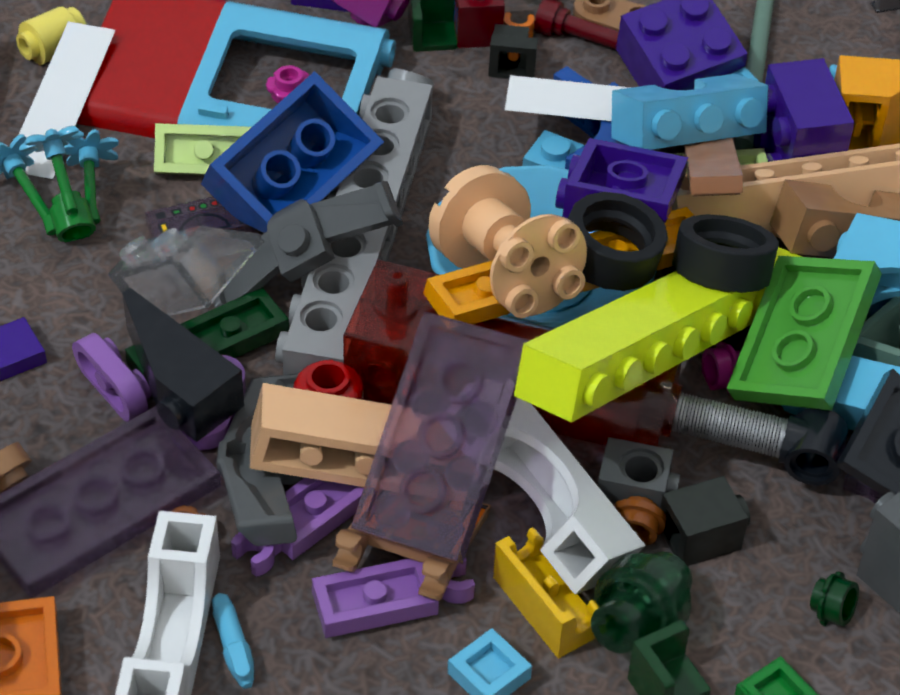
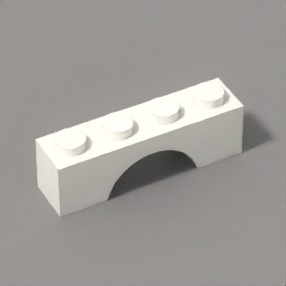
(580, 522)
(177, 606)

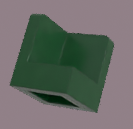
(432, 25)
(661, 665)

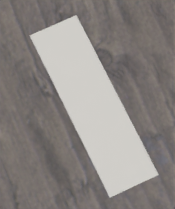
(65, 86)
(560, 98)

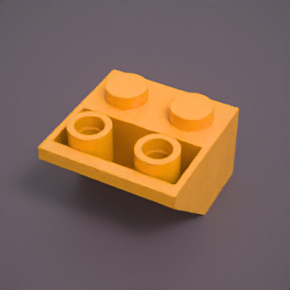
(872, 97)

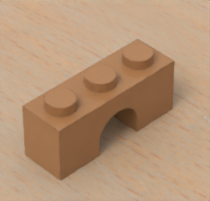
(814, 216)

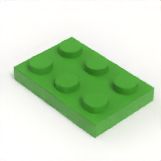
(805, 332)

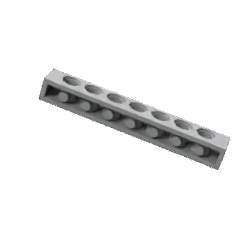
(319, 316)

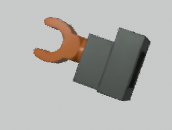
(513, 49)

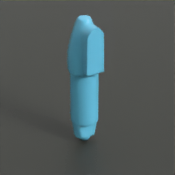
(236, 649)

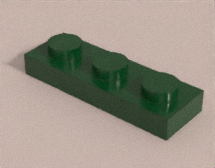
(233, 326)

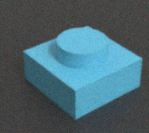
(550, 150)
(489, 666)

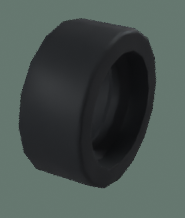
(627, 218)
(725, 253)

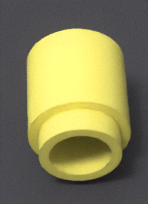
(42, 33)

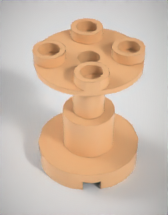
(489, 219)

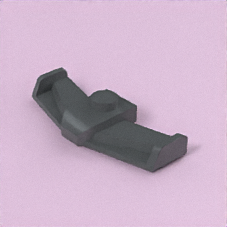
(302, 234)
(255, 495)

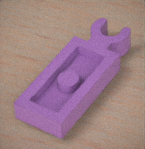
(316, 511)
(380, 596)

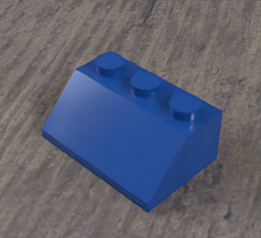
(291, 155)

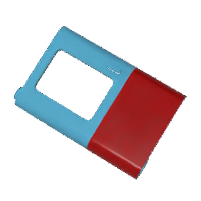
(173, 50)

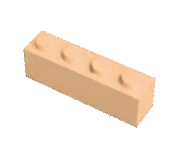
(315, 434)

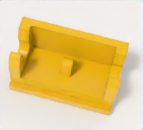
(542, 595)

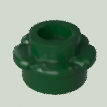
(834, 599)

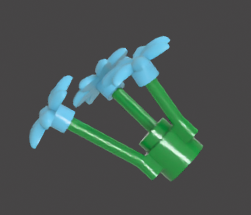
(70, 214)

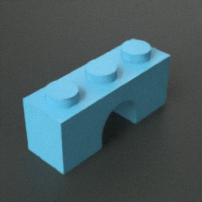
(668, 118)

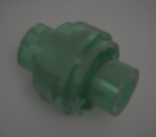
(639, 598)

